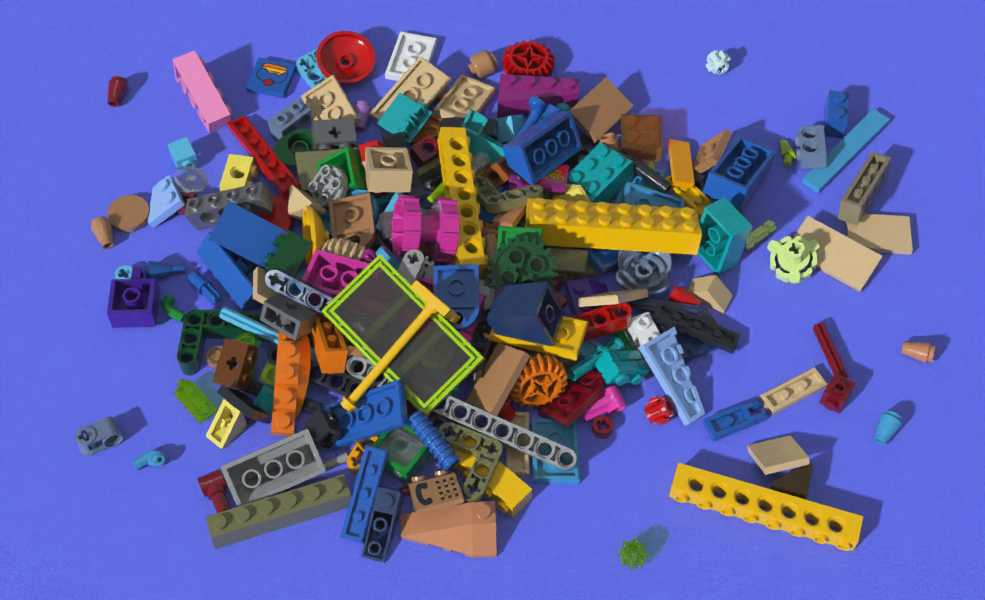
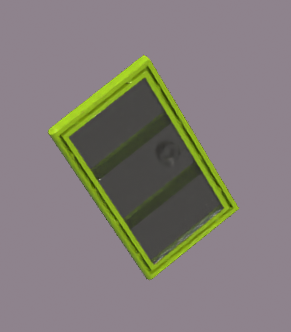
(378, 311)

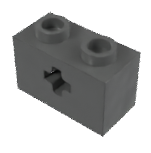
(323, 133)
(288, 316)

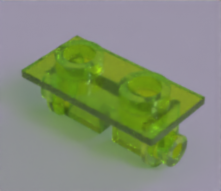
(194, 400)

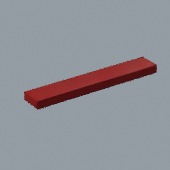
(263, 155)

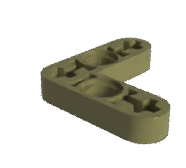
(497, 202)
(482, 457)

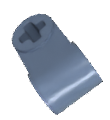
(99, 435)

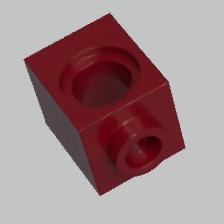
(419, 156)

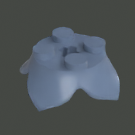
(644, 271)

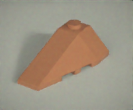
(458, 528)

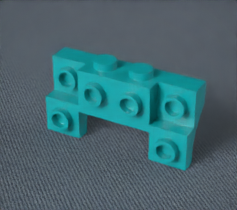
(474, 125)

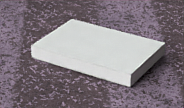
(406, 52)

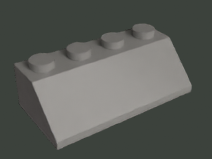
(273, 468)

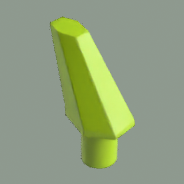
(787, 153)

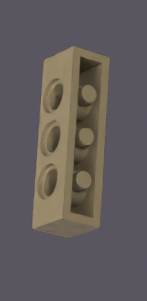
(864, 188)

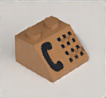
(434, 491)

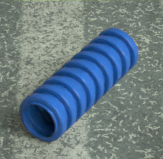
(433, 440)

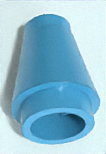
(888, 425)

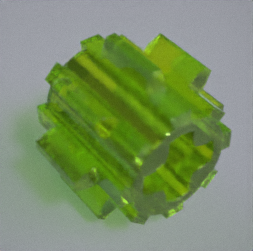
(633, 560)

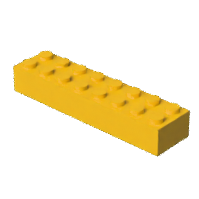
(615, 226)

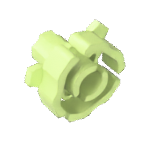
(793, 257)

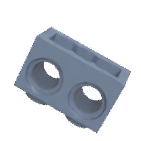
(291, 118)
(812, 147)

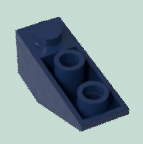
(382, 523)

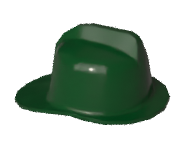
(296, 141)

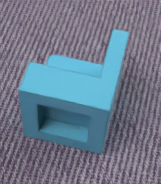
(509, 127)

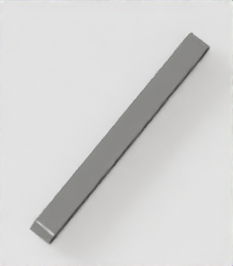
(490, 429)

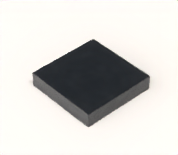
(244, 404)

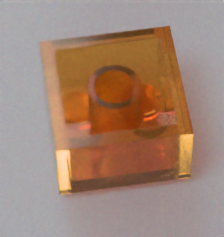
(641, 136)

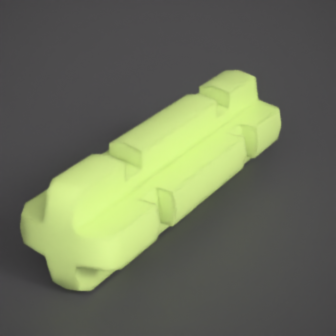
(760, 233)

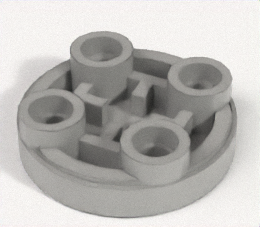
(328, 185)

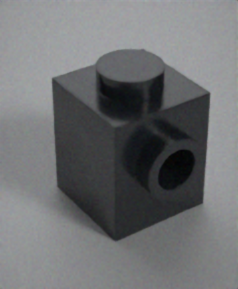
(324, 428)

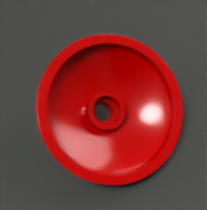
(346, 48)

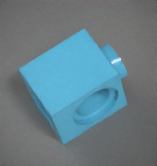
(182, 153)

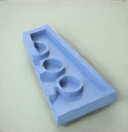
(668, 366)

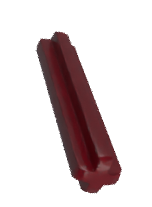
(829, 349)

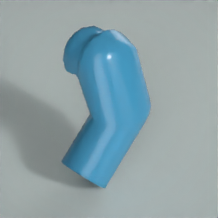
(151, 458)

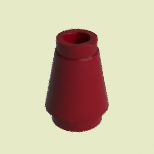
(116, 89)

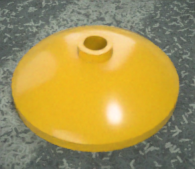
(313, 231)

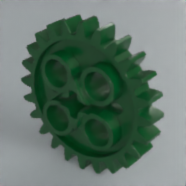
(504, 263)

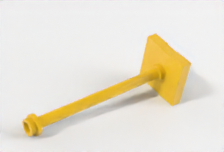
(431, 306)

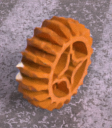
(539, 381)

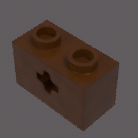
(231, 355)

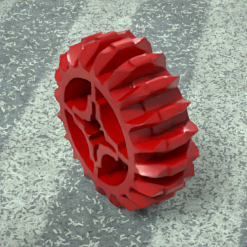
(539, 57)

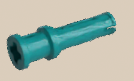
(588, 363)

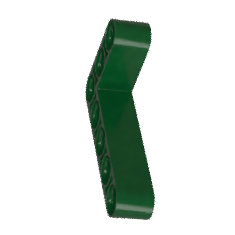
(207, 329)

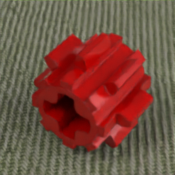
(659, 410)

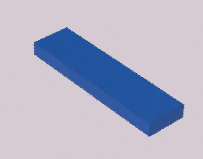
(364, 493)

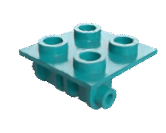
(405, 117)

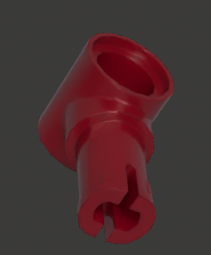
(214, 488)

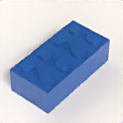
(739, 171)

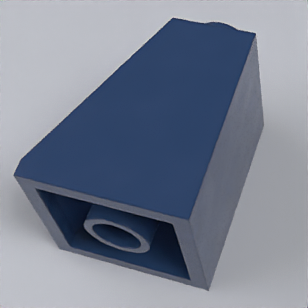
(526, 313)

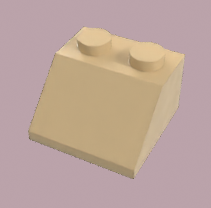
(388, 169)

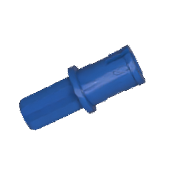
(205, 287)

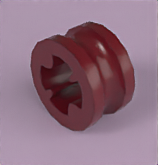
(605, 432)

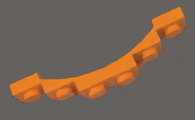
(290, 383)

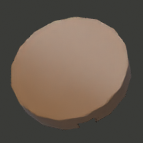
(128, 213)

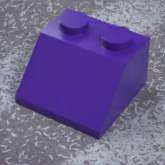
(582, 288)

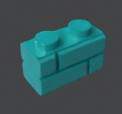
(622, 367)

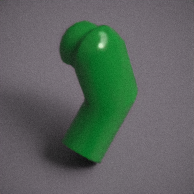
(170, 310)

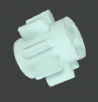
(718, 62)

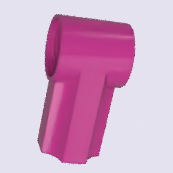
(609, 402)

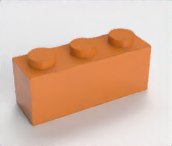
(328, 345)

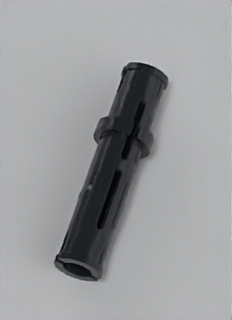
(647, 173)

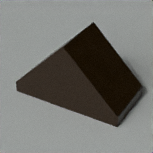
(794, 483)

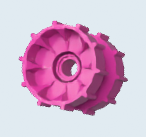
(437, 229)

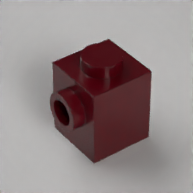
(837, 393)

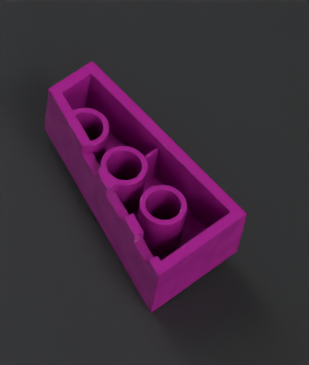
(517, 89)

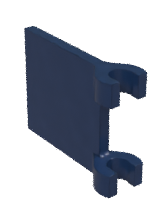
(692, 347)

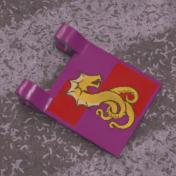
(552, 182)

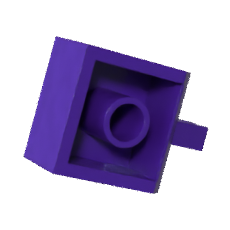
(133, 301)

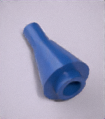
(160, 270)

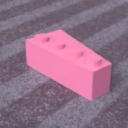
(199, 86)

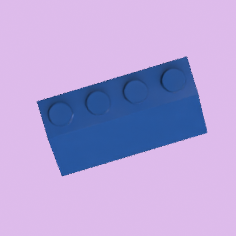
(543, 146)
(232, 272)

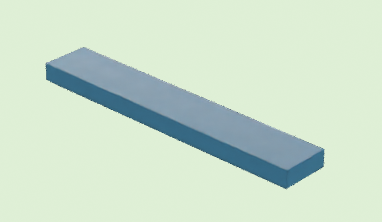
(846, 150)

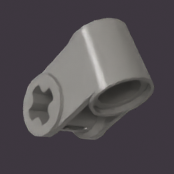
(412, 266)

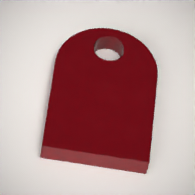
(575, 399)

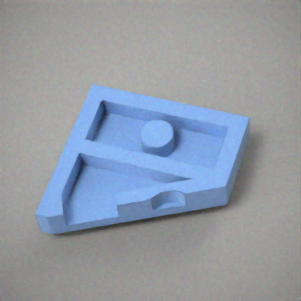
(164, 201)

